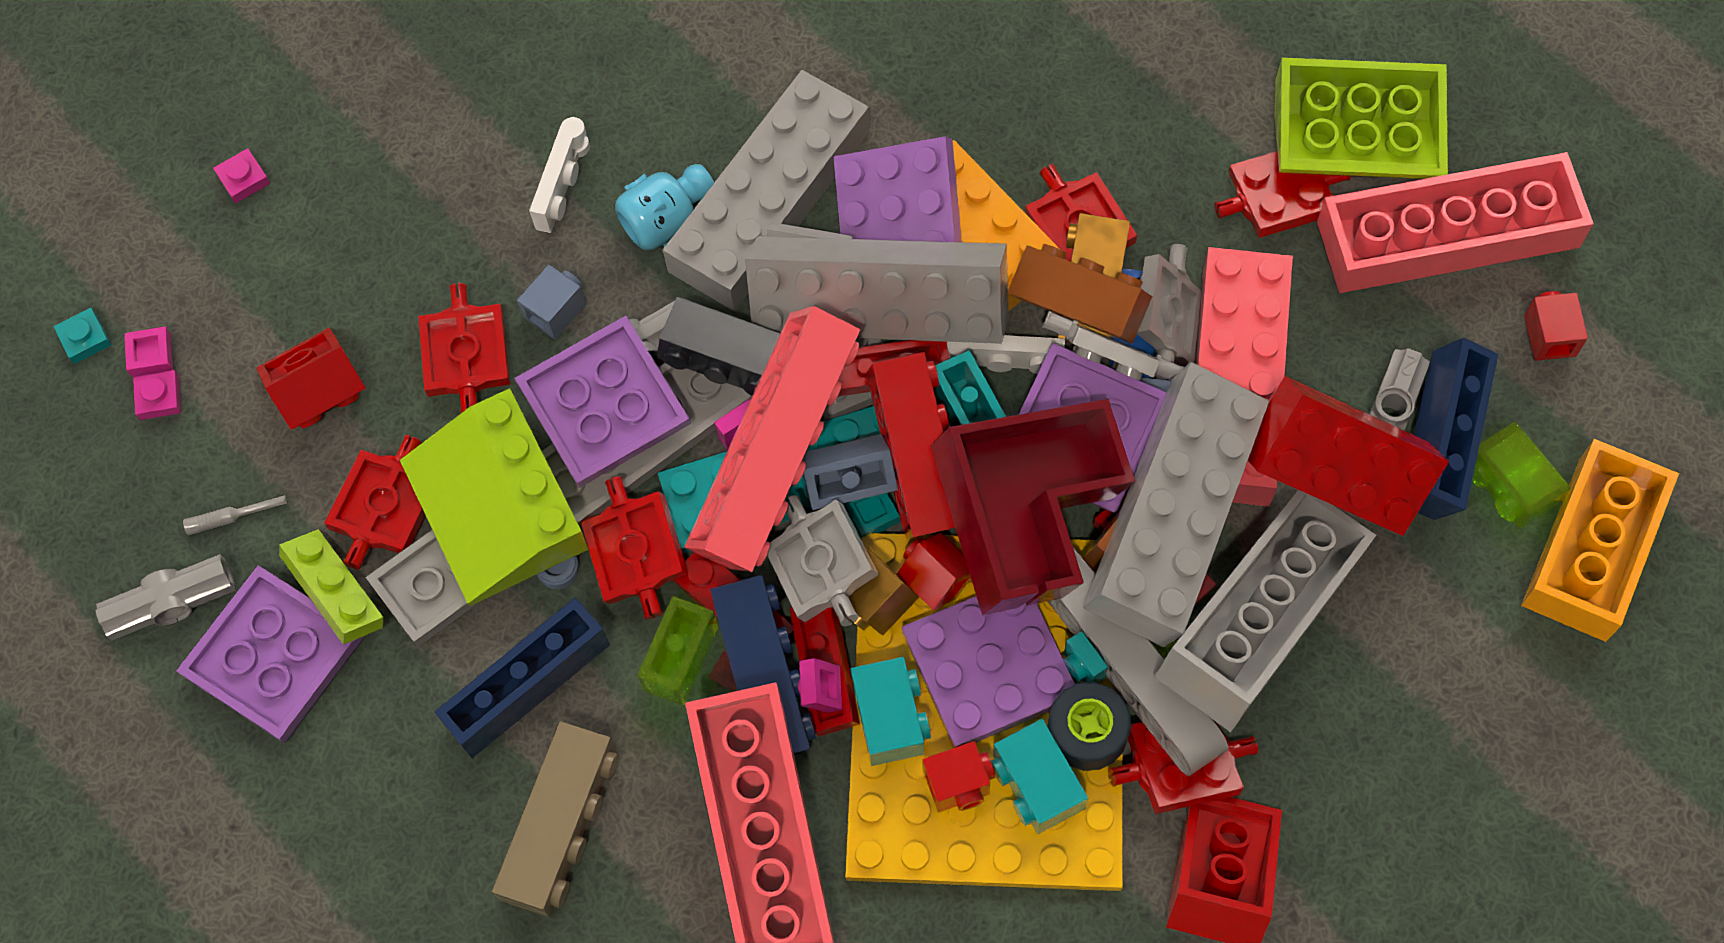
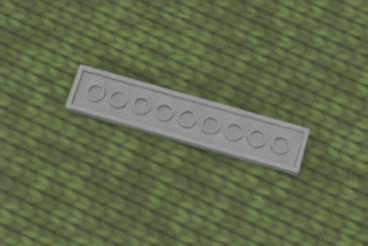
(419, 581)

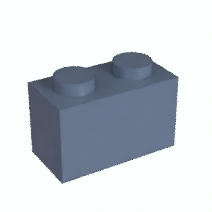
(848, 471)

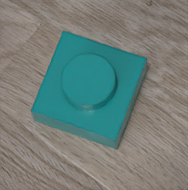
(82, 335)
(872, 514)
(1083, 660)

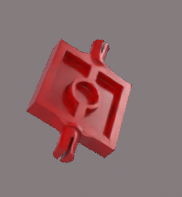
(1275, 198)
(1066, 202)
(463, 349)
(377, 505)
(634, 547)
(1168, 785)

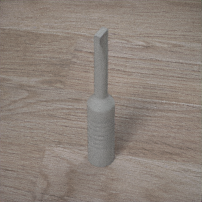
(227, 515)

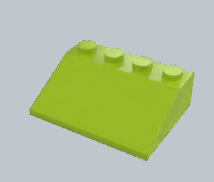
(1361, 118)
(492, 499)

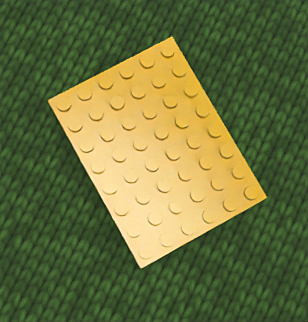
(894, 819)

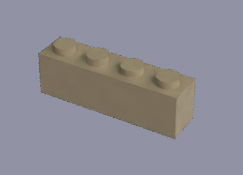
(555, 820)

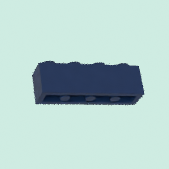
(1454, 419)
(759, 648)
(523, 677)

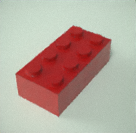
(910, 424)
(1345, 456)

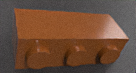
(1081, 292)

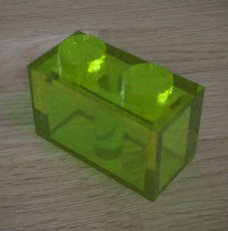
(1518, 476)
(677, 651)

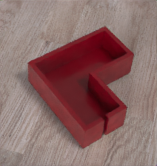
(1008, 494)

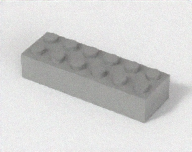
(769, 180)
(883, 286)
(1176, 505)
(1264, 608)

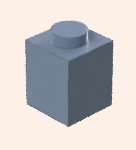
(552, 301)

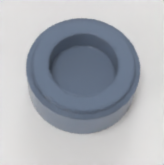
(560, 575)

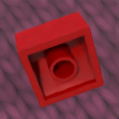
(310, 379)

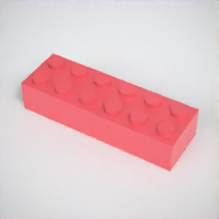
(1454, 222)
(1246, 334)
(773, 439)
(759, 818)

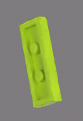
(331, 586)

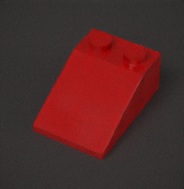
(1226, 871)

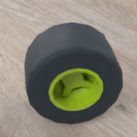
(1094, 710)

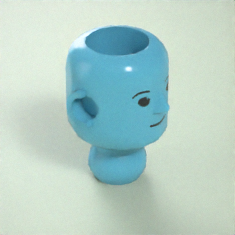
(659, 205)

